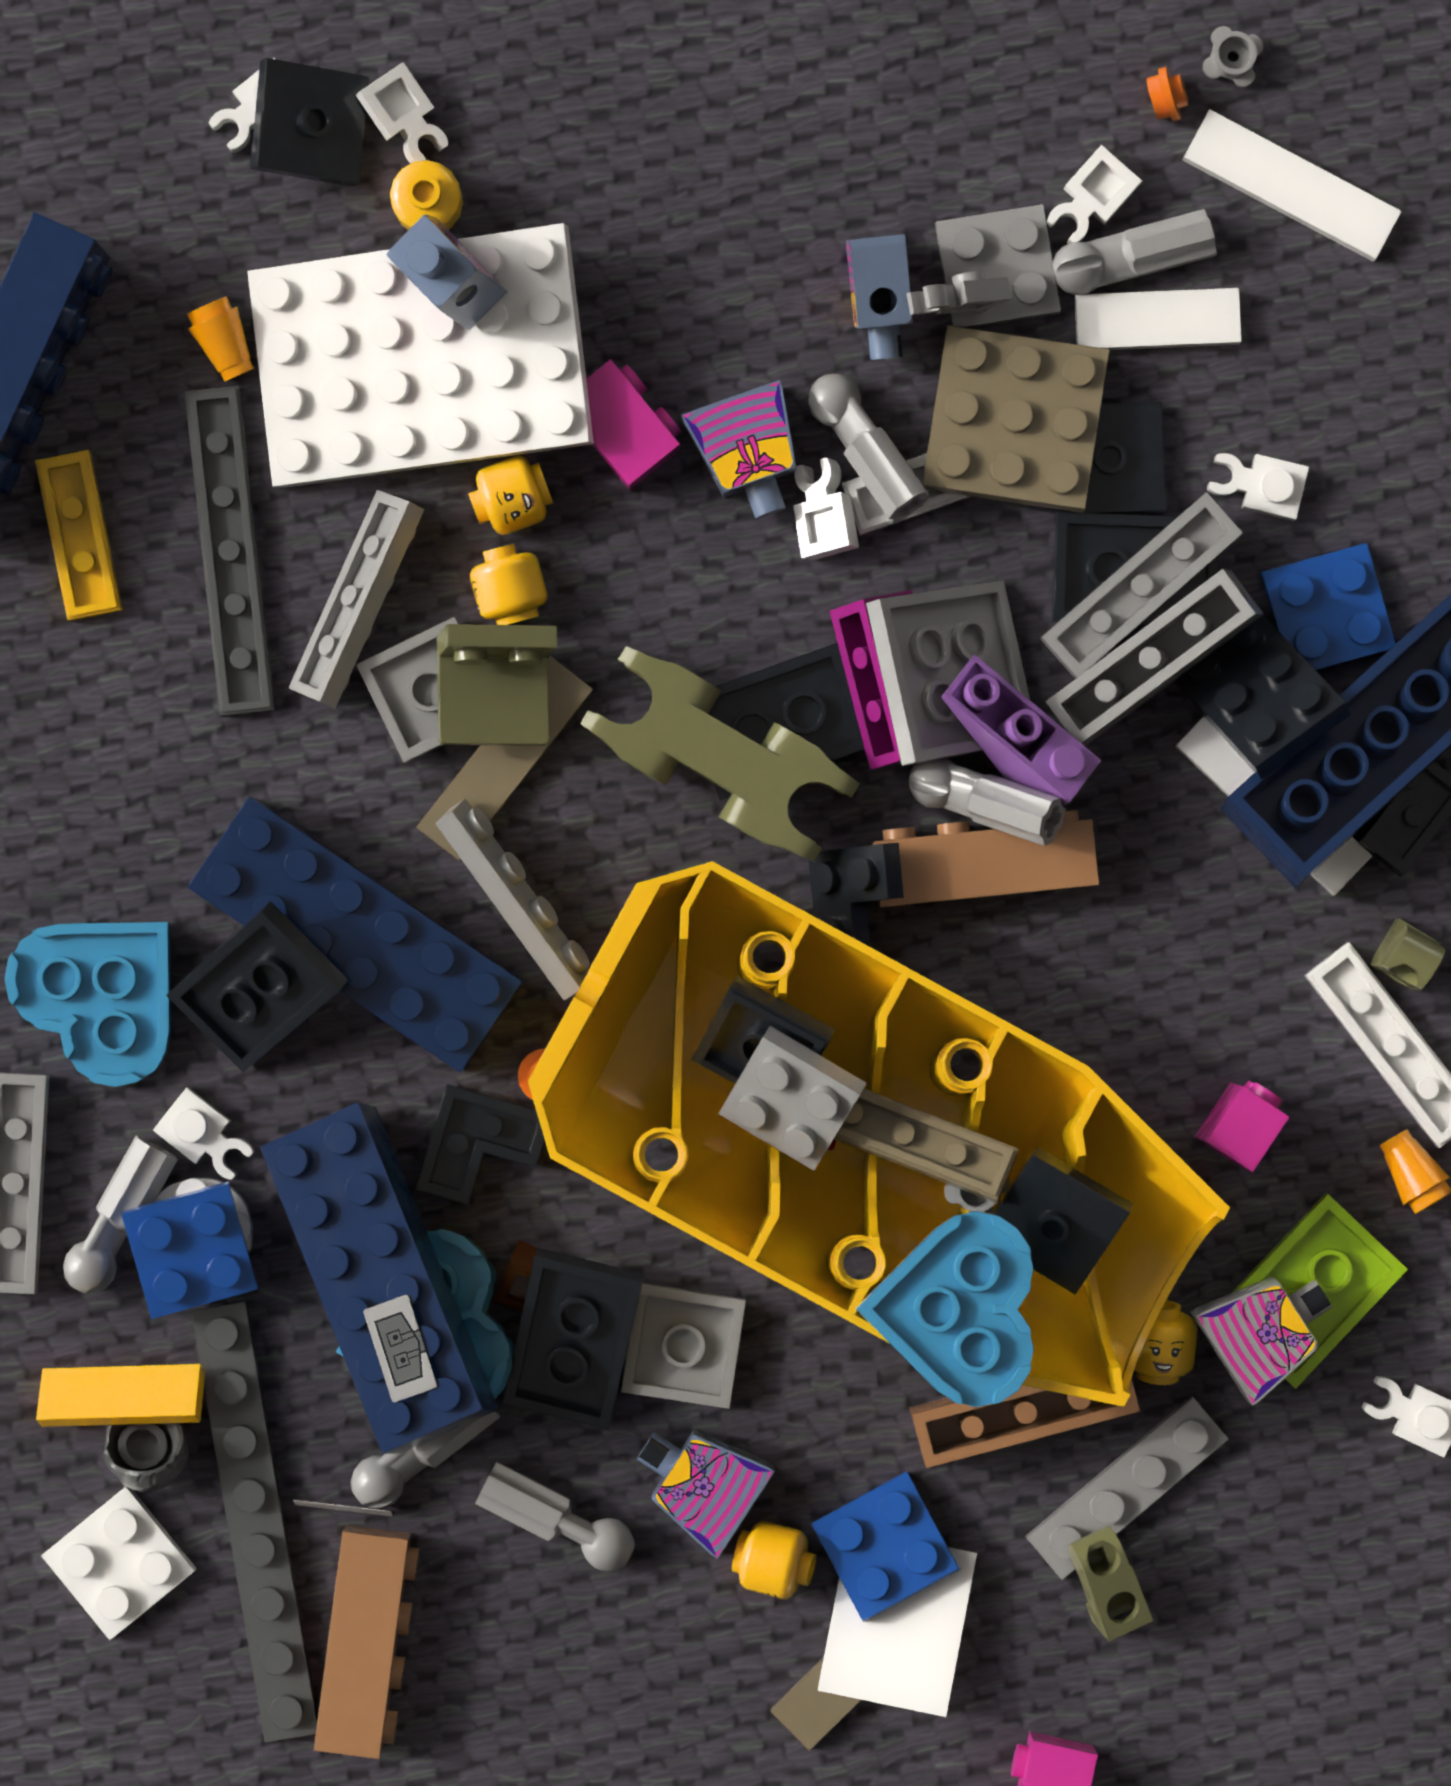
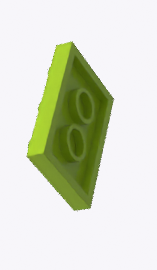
(1344, 1262)

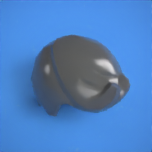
(146, 1454)

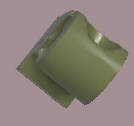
(1408, 956)
(1109, 1583)

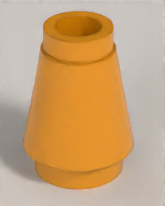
(221, 337)
(1415, 1172)

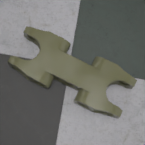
(684, 733)

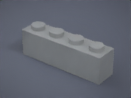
(1154, 657)

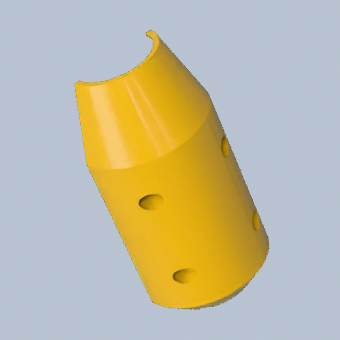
(627, 1077)

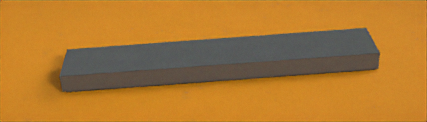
(229, 551)

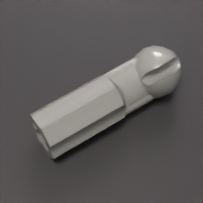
(1134, 253)
(884, 471)
(988, 800)
(137, 1182)
(381, 1478)
(548, 1514)

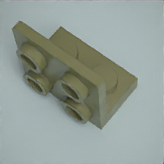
(494, 684)

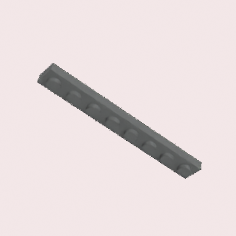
(255, 1521)

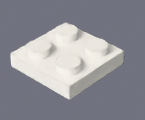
(119, 1562)

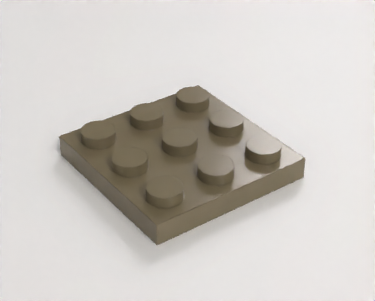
(1015, 419)

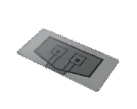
(400, 1348)

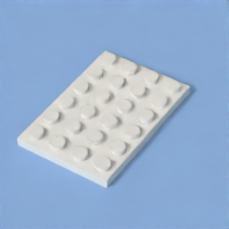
(383, 382)

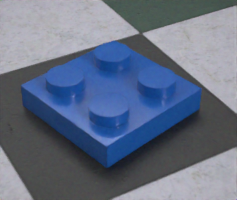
(1330, 607)
(189, 1250)
(885, 1546)

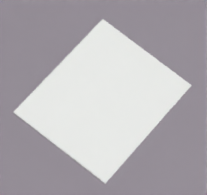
(903, 1653)

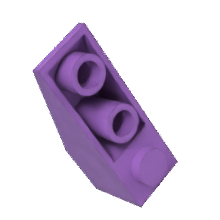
(1018, 734)

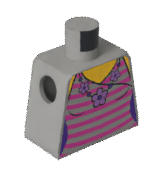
(1262, 1332)

